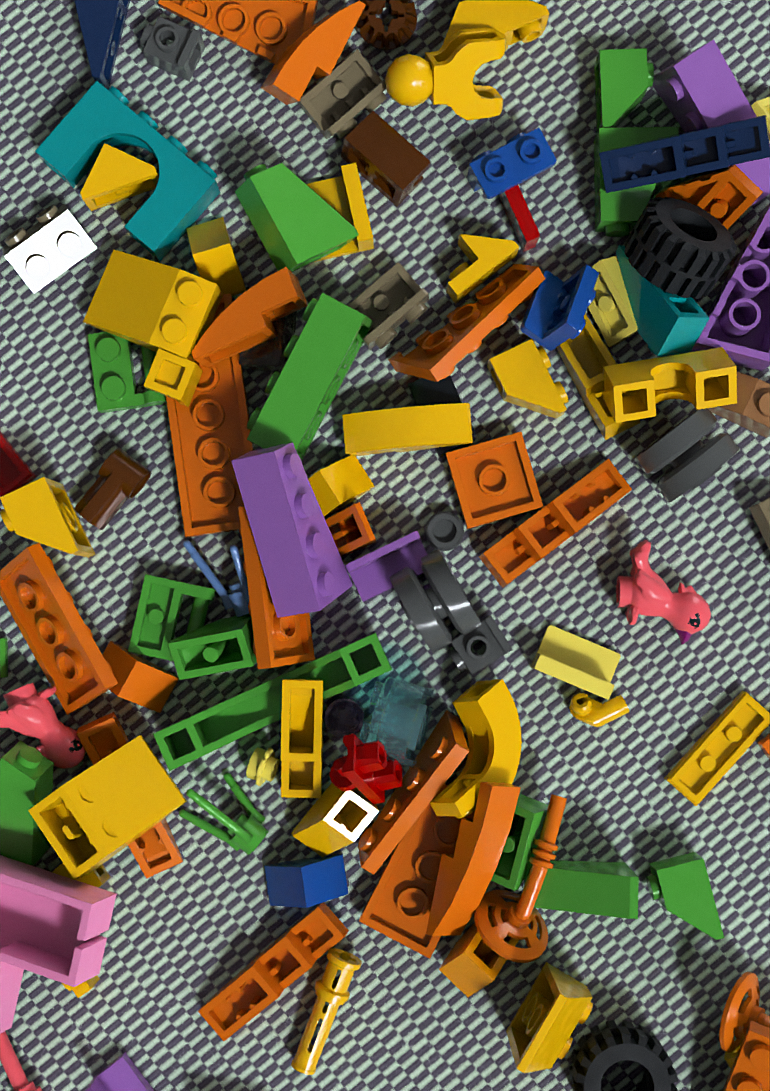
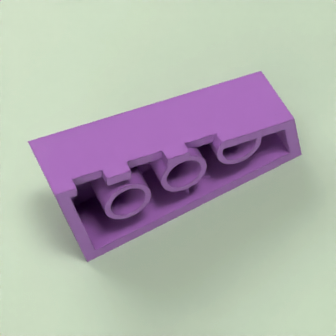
(706, 94)
(742, 307)
(290, 531)

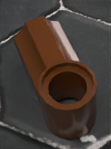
(119, 479)

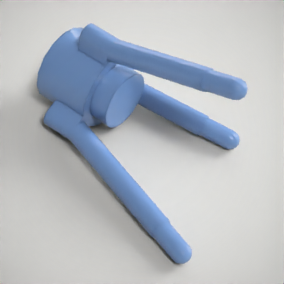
(239, 595)

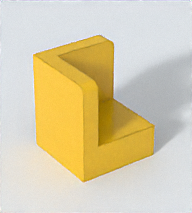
(173, 377)

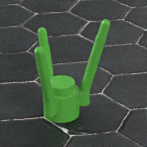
(243, 832)

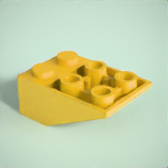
(107, 807)

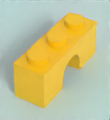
(700, 377)

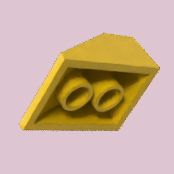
(153, 304)
(547, 1019)

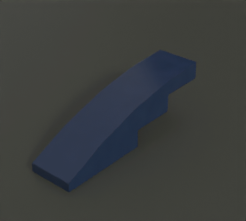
(685, 154)

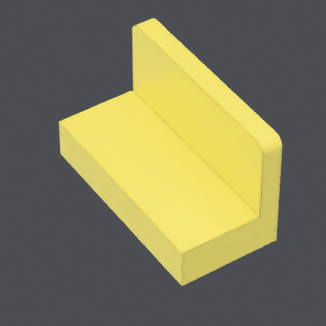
(611, 303)
(576, 661)

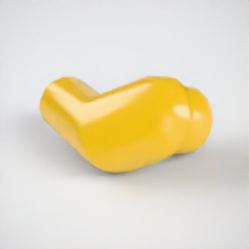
(597, 713)

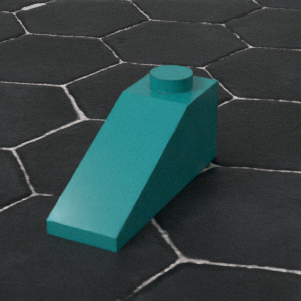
(663, 319)

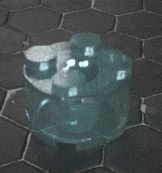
(399, 718)

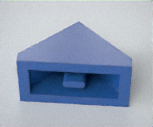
(306, 881)

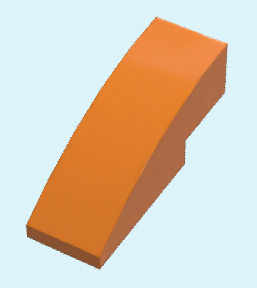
(312, 54)
(250, 318)

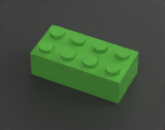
(311, 375)

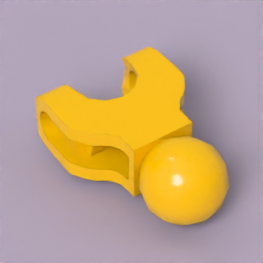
(449, 73)

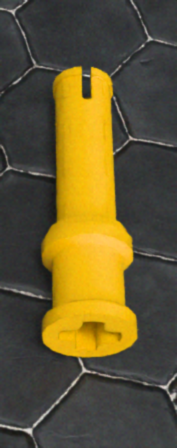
(330, 991)

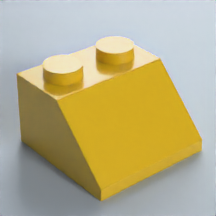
(46, 516)

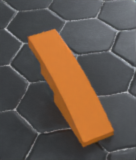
(555, 523)
(156, 847)
(468, 871)
(273, 971)

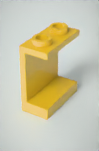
(347, 198)

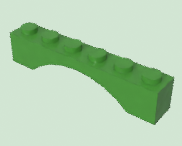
(263, 703)

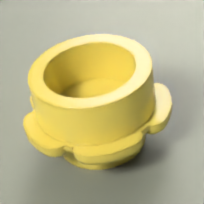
(262, 765)

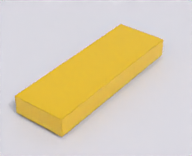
(719, 748)

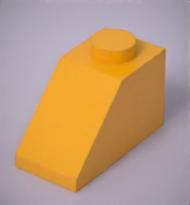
(471, 961)

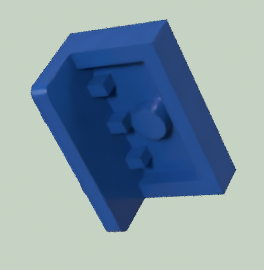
(510, 164)
(559, 307)

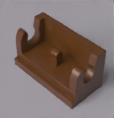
(384, 158)

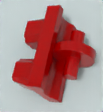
(366, 769)

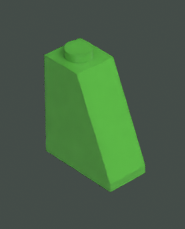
(620, 210)
(291, 217)
(24, 782)
(590, 888)

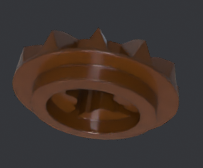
(399, 30)

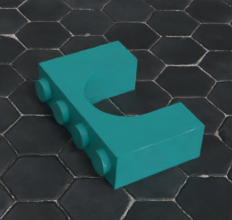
(182, 186)

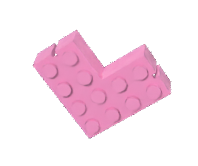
(48, 929)

